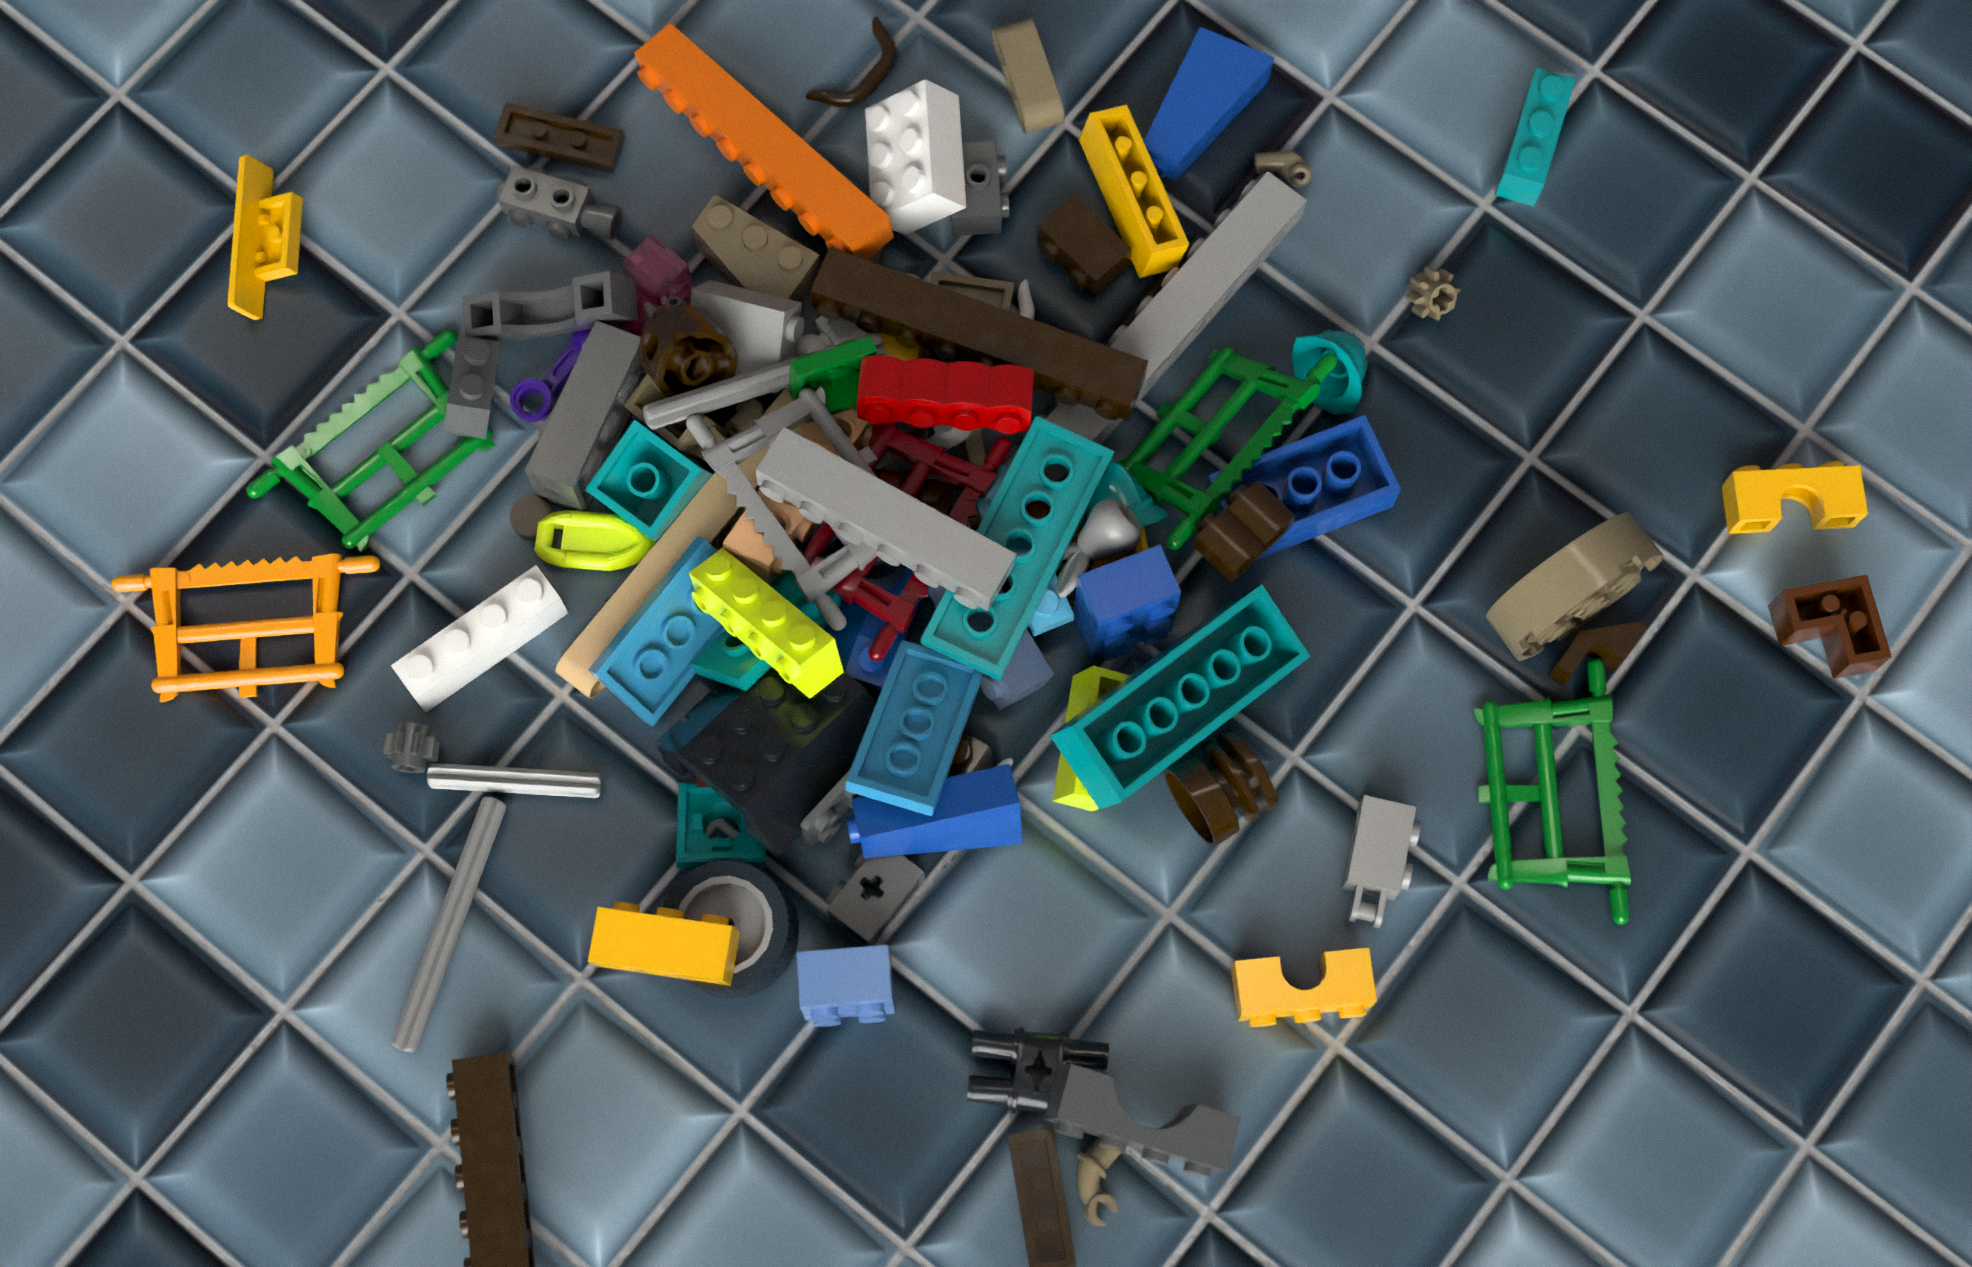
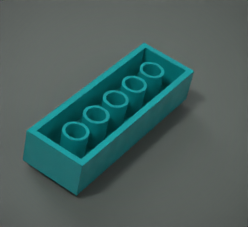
(1180, 697)

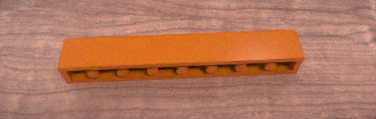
(762, 145)

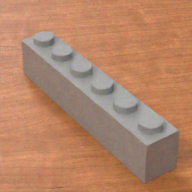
(884, 519)

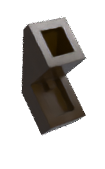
(1608, 643)

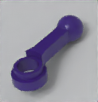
(550, 384)

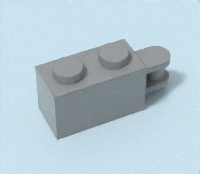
(1379, 855)

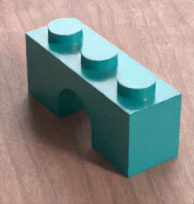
(1535, 137)

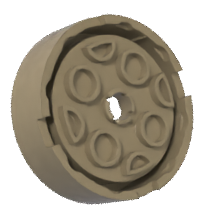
(1573, 585)

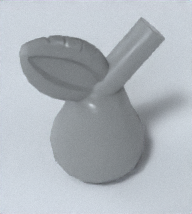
(1107, 532)

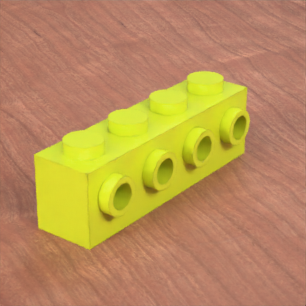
(766, 622)

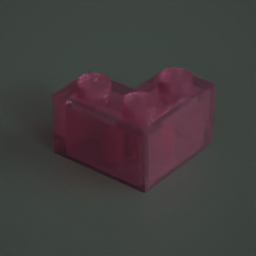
(657, 277)

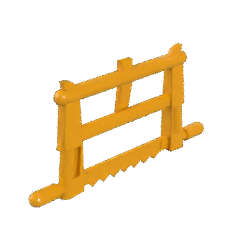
(169, 633)

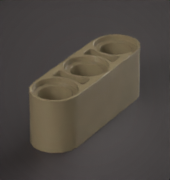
(1028, 75)

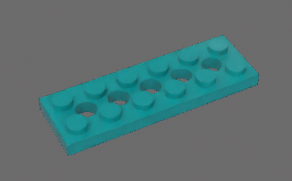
(1049, 540)

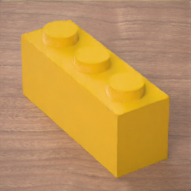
(664, 943)

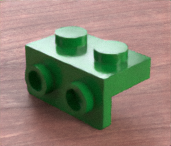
(834, 370)

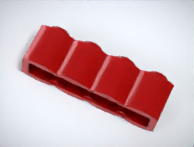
(942, 393)

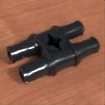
(1023, 1049)

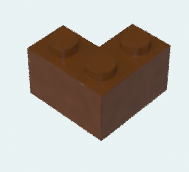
(1841, 616)

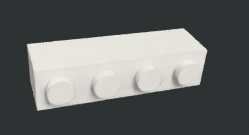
(480, 639)

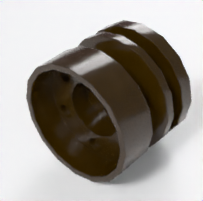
(1228, 783)

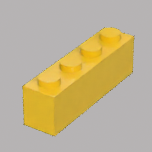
(1133, 191)

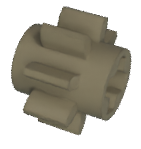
(1432, 293)

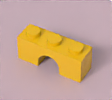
(1829, 492)
(1264, 994)

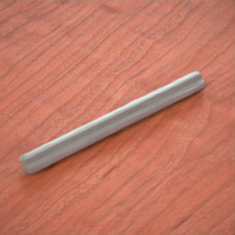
(727, 391)
(448, 925)

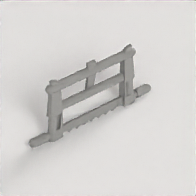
(729, 453)

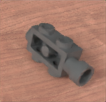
(541, 206)

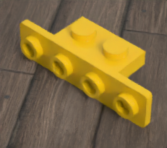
(263, 237)

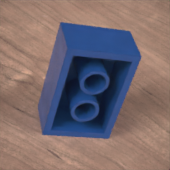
(1126, 603)

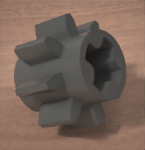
(411, 747)

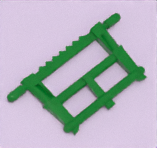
(1254, 376)
(294, 466)
(1556, 869)

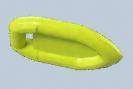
(591, 541)

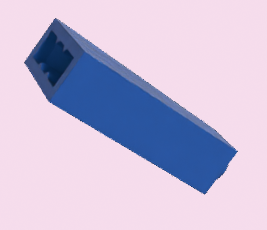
(1204, 98)
(971, 813)

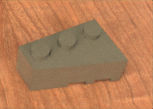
(754, 253)

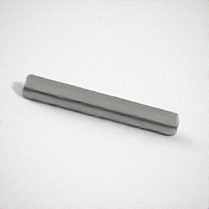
(514, 780)

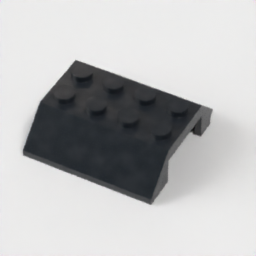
(771, 749)

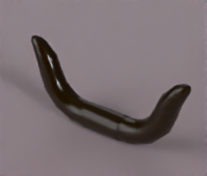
(872, 78)

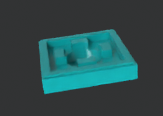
(730, 663)
(695, 812)

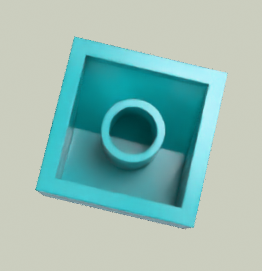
(648, 481)

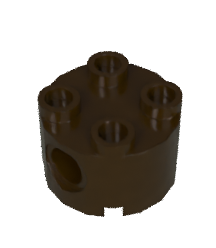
(685, 350)

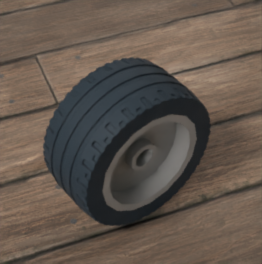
(759, 911)

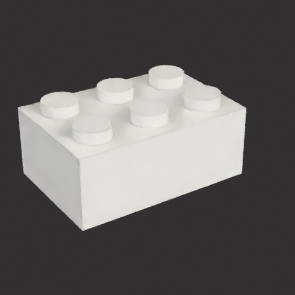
(916, 156)

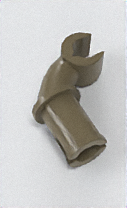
(1090, 1171)

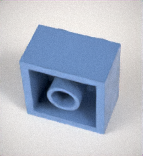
(845, 984)

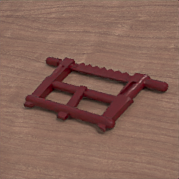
(927, 458)

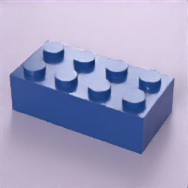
(1324, 480)

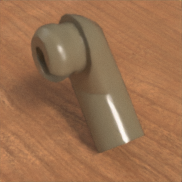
(1285, 164)

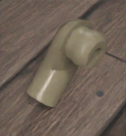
(747, 411)

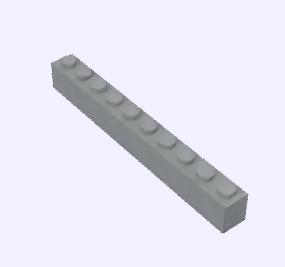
(1191, 297)

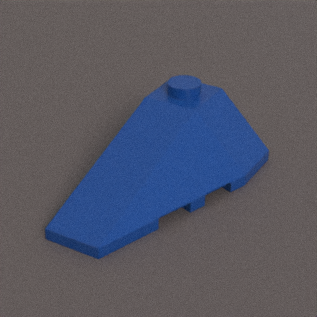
(857, 637)

